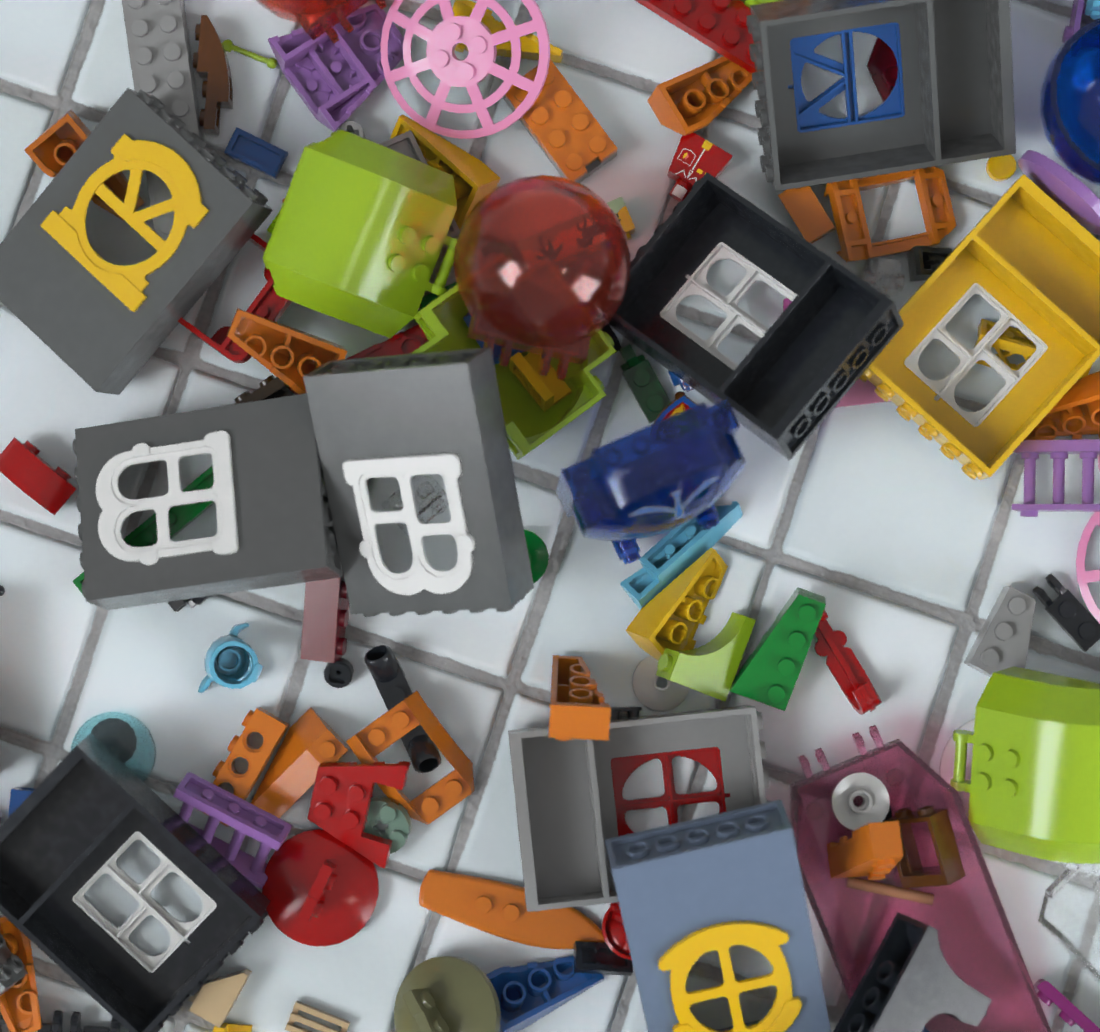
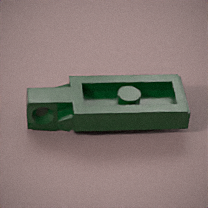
(643, 383)

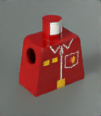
(692, 161)

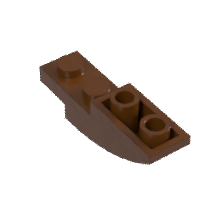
(214, 66)

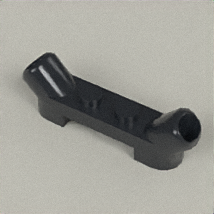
(394, 688)

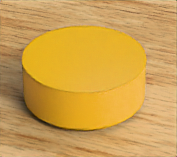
(1001, 167)

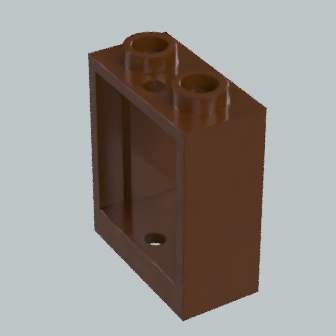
(910, 867)

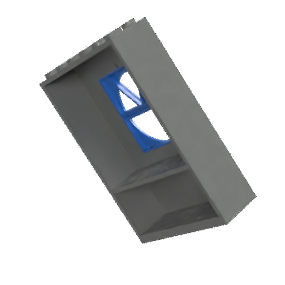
(947, 98)

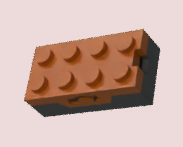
(564, 127)

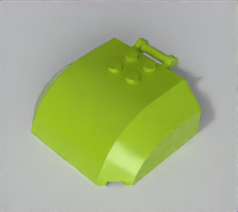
(362, 233)
(1034, 766)

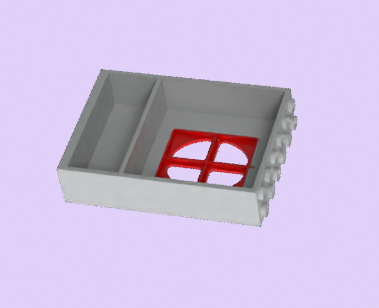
(574, 788)

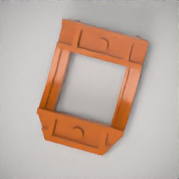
(852, 223)
(392, 727)

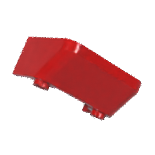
(266, 305)

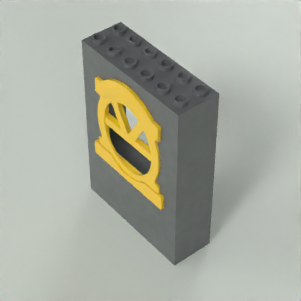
(109, 315)

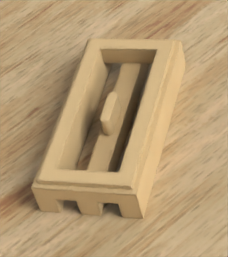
(315, 1012)

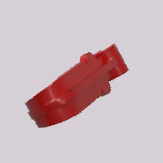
(845, 667)

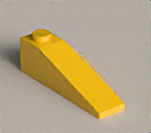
(529, 43)
(679, 608)

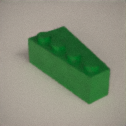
(778, 658)

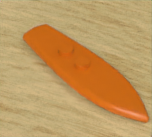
(502, 911)

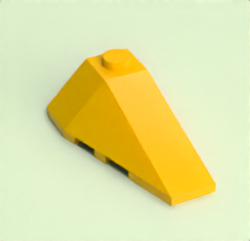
(471, 176)

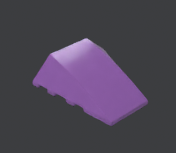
(338, 75)

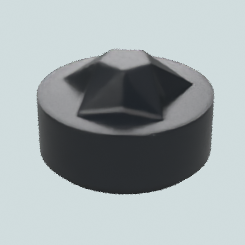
(339, 673)

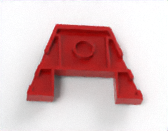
(343, 801)

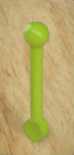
(229, 46)

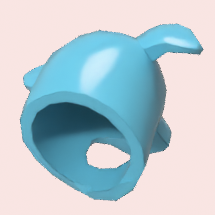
(231, 662)

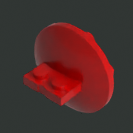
(320, 889)

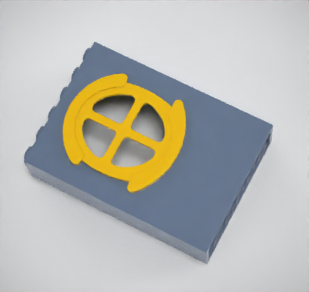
(715, 888)

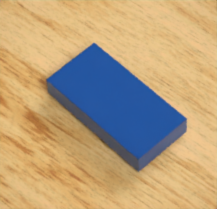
(256, 153)

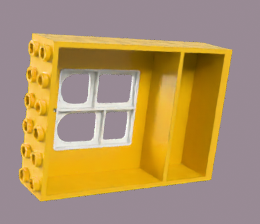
(1041, 279)

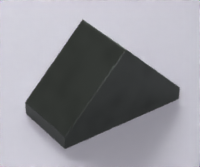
(924, 261)

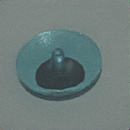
(125, 738)

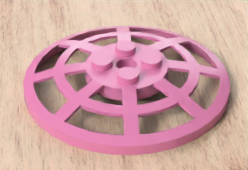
(466, 72)

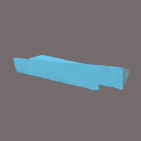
(675, 554)

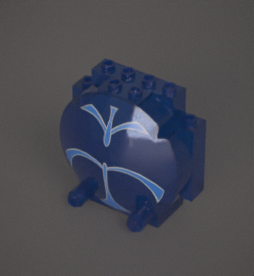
(655, 478)

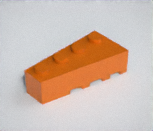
(575, 703)

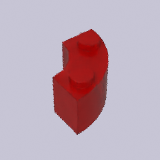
(35, 476)

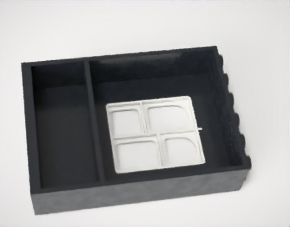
(801, 361)
(74, 834)

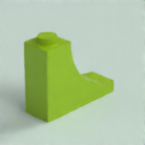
(713, 665)

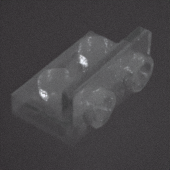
(428, 496)

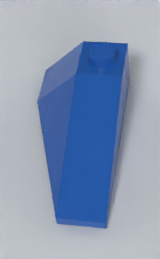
(536, 990)

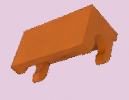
(807, 213)

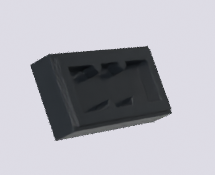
(599, 959)

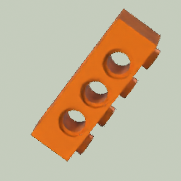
(272, 731)

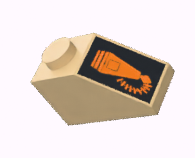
(218, 996)

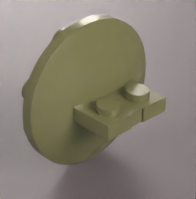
(447, 997)

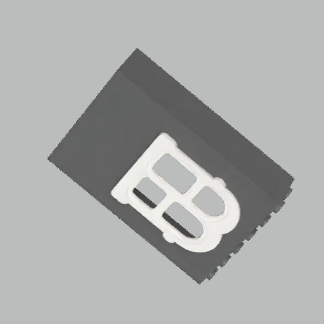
(421, 419)
(266, 497)

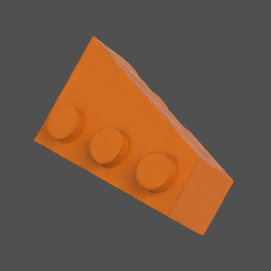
(870, 851)

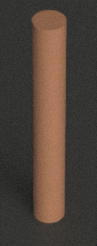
(890, 890)

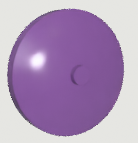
(1063, 189)

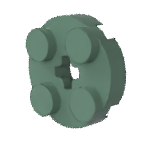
(392, 814)

